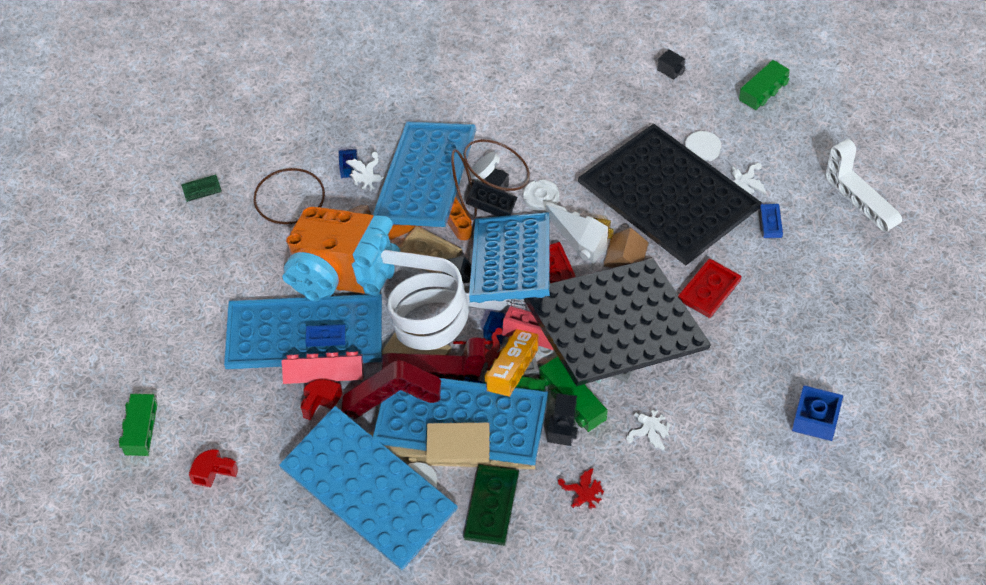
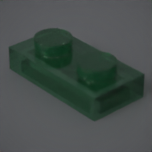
(201, 188)

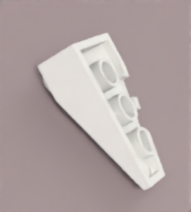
(584, 234)

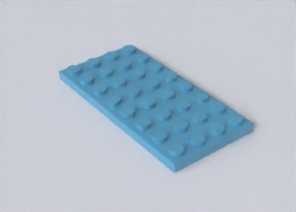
(421, 177)
(510, 258)
(270, 329)
(513, 420)
(368, 487)

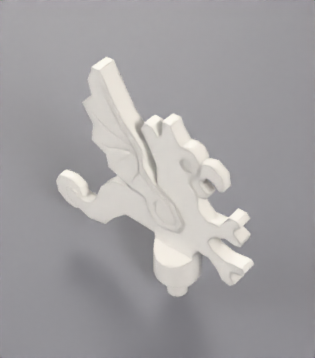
(366, 173)
(746, 180)
(650, 425)

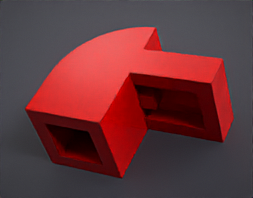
(322, 393)
(208, 465)

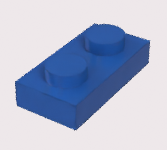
(771, 221)
(325, 335)

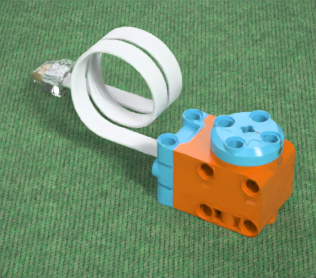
(355, 255)

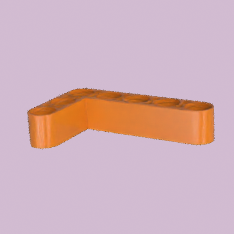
(457, 220)

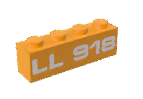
(512, 362)

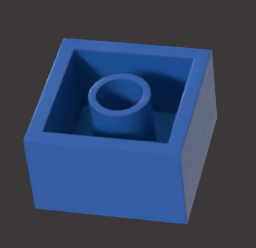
(817, 413)

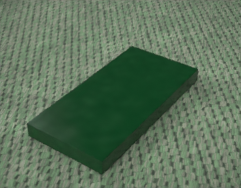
(491, 505)

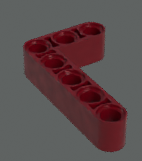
(446, 366)
(387, 382)

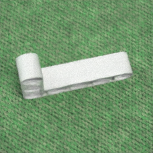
(856, 190)

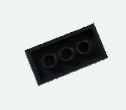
(491, 200)

